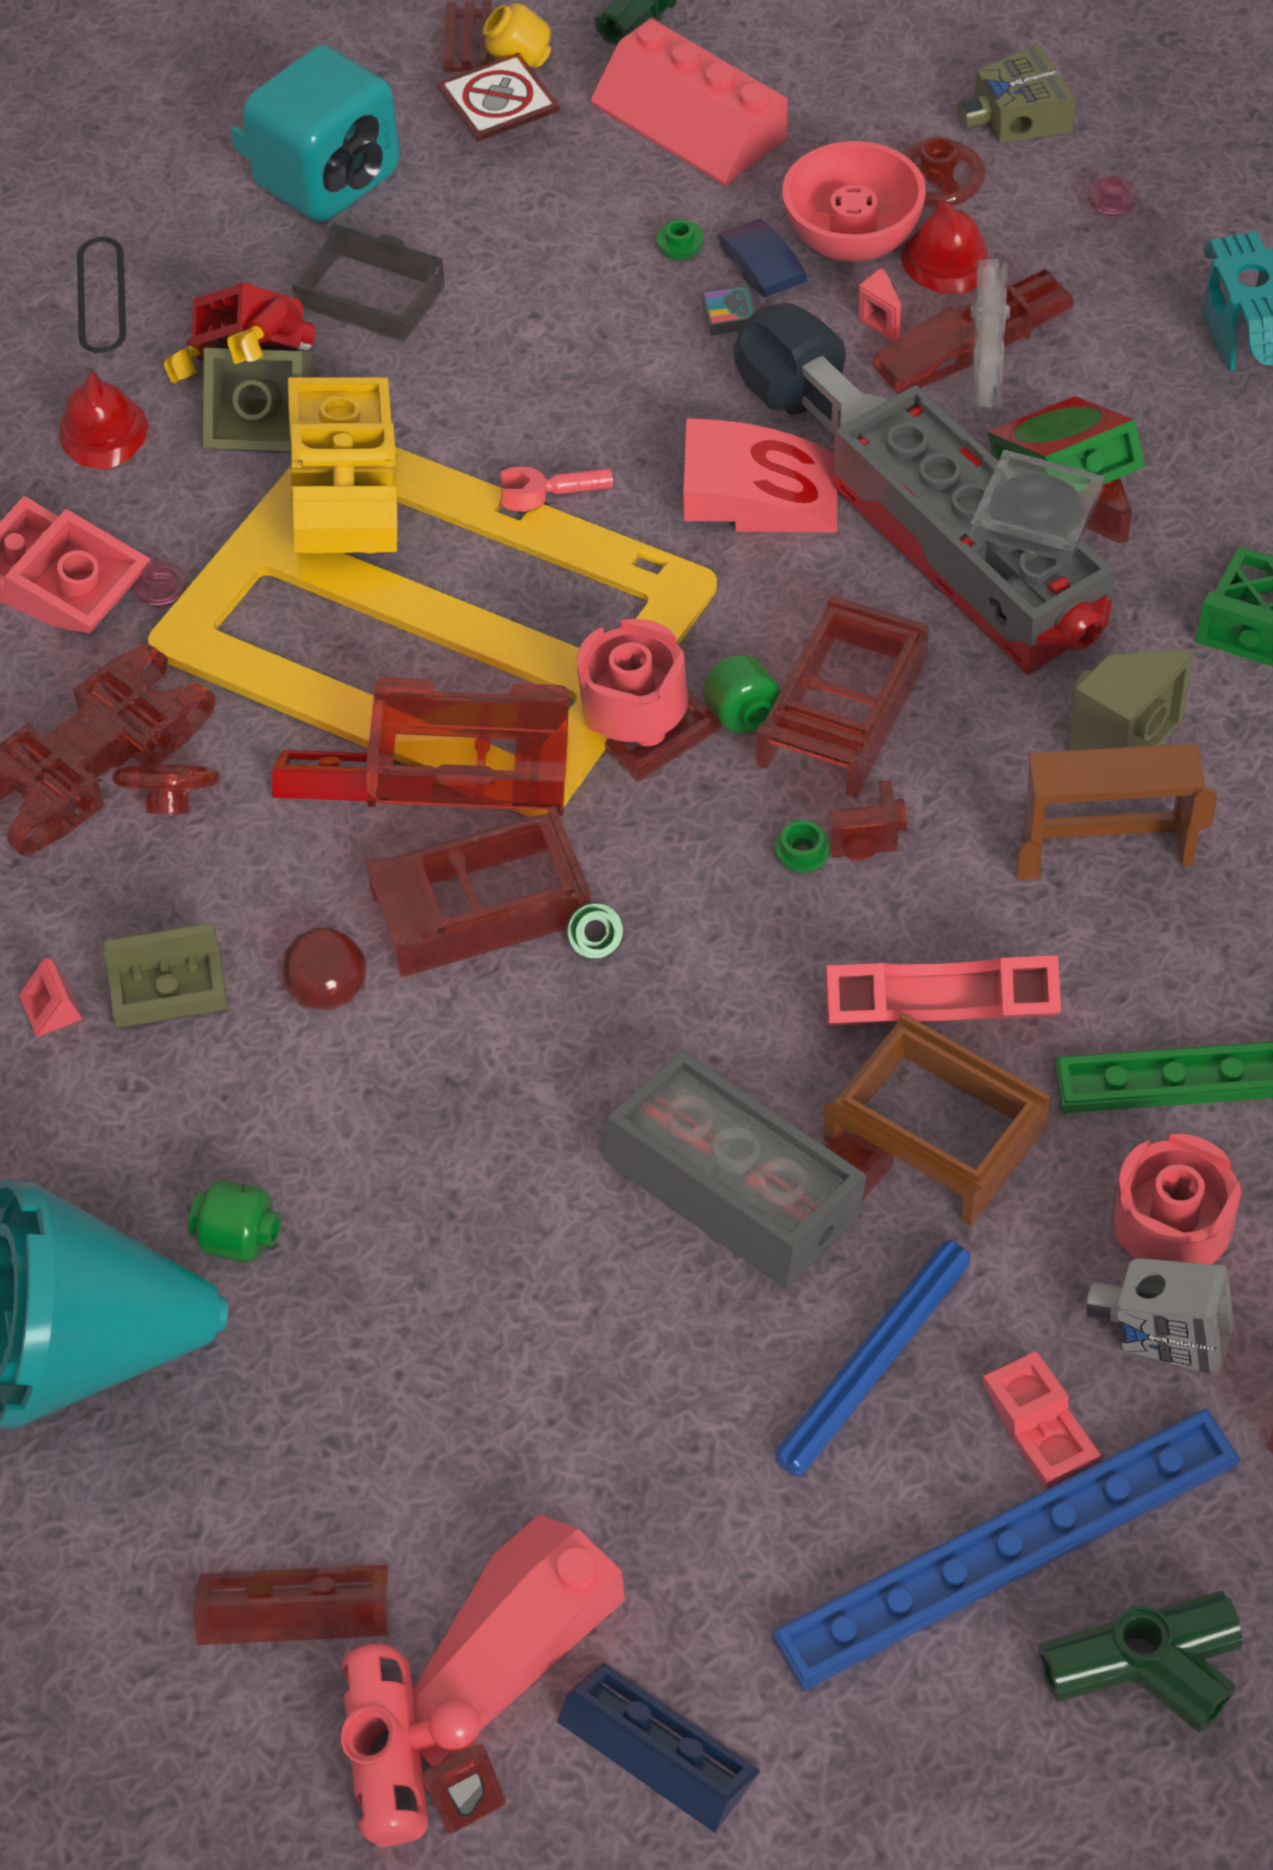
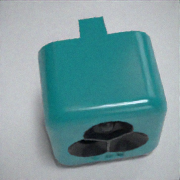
(320, 133)

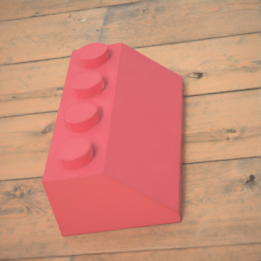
(691, 102)

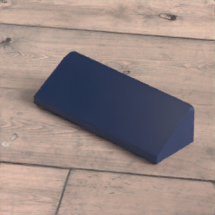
(651, 1752)

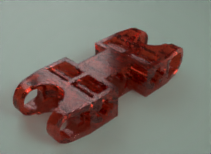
(111, 727)

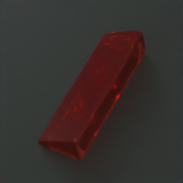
(291, 1613)

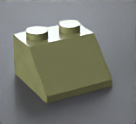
(249, 400)
(1130, 700)

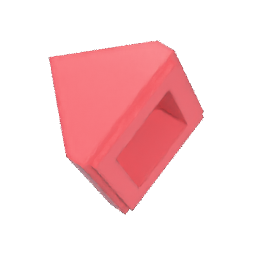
(48, 999)

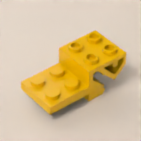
(342, 465)

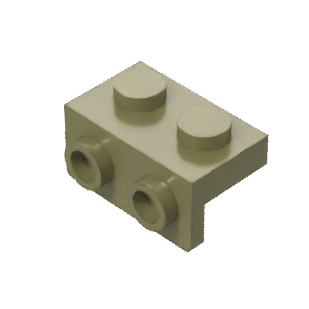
(165, 975)

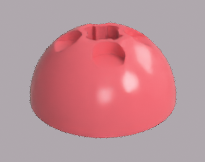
(853, 200)

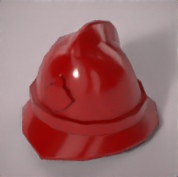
(945, 251)
(101, 425)

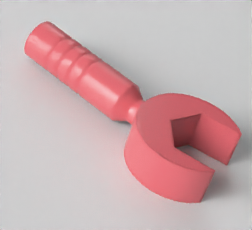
(527, 487)

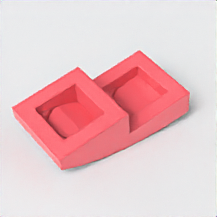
(1039, 1419)

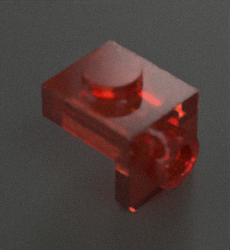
(870, 829)

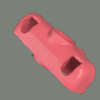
(385, 1705)

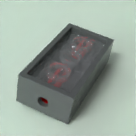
(734, 1168)

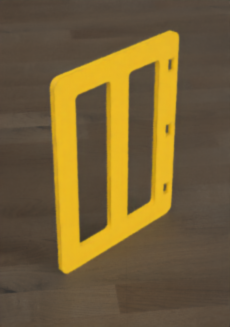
(265, 547)

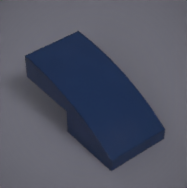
(764, 257)

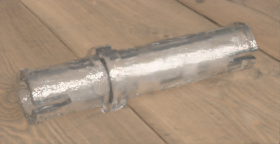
(989, 335)

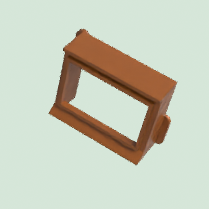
(1115, 776)
(963, 1070)

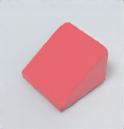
(880, 305)

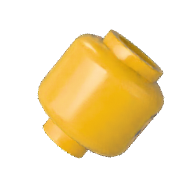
(517, 30)

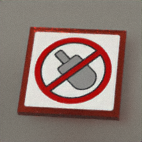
(498, 97)

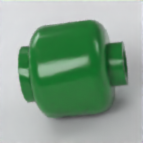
(739, 691)
(234, 1221)

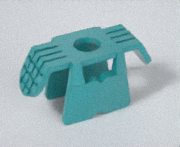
(1256, 303)

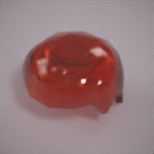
(323, 968)

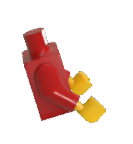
(245, 323)

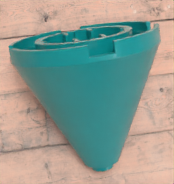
(86, 1305)

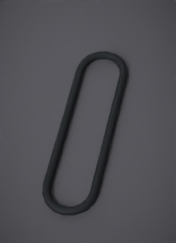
(81, 295)

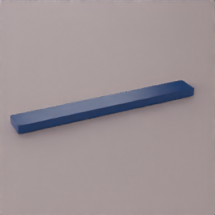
(1003, 1549)

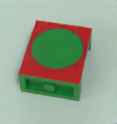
(1074, 436)

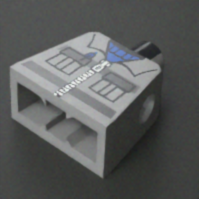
(1170, 1312)

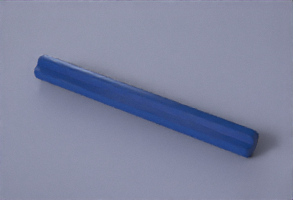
(872, 1358)

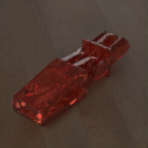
(951, 332)

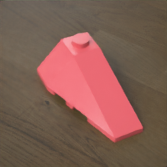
(518, 1621)

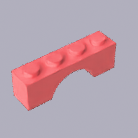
(942, 991)

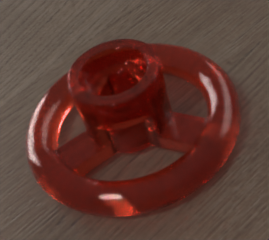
(937, 166)
(167, 784)

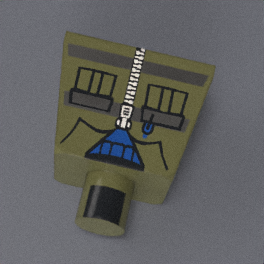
(1020, 98)

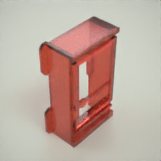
(530, 715)
(835, 736)
(414, 919)

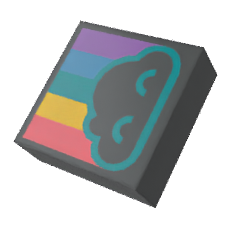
(727, 308)

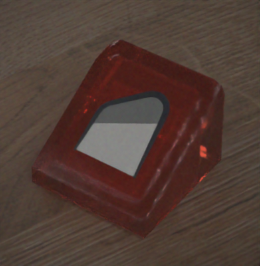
(464, 1788)

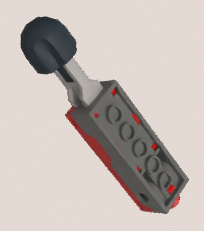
(921, 486)

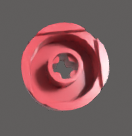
(632, 681)
(1176, 1201)

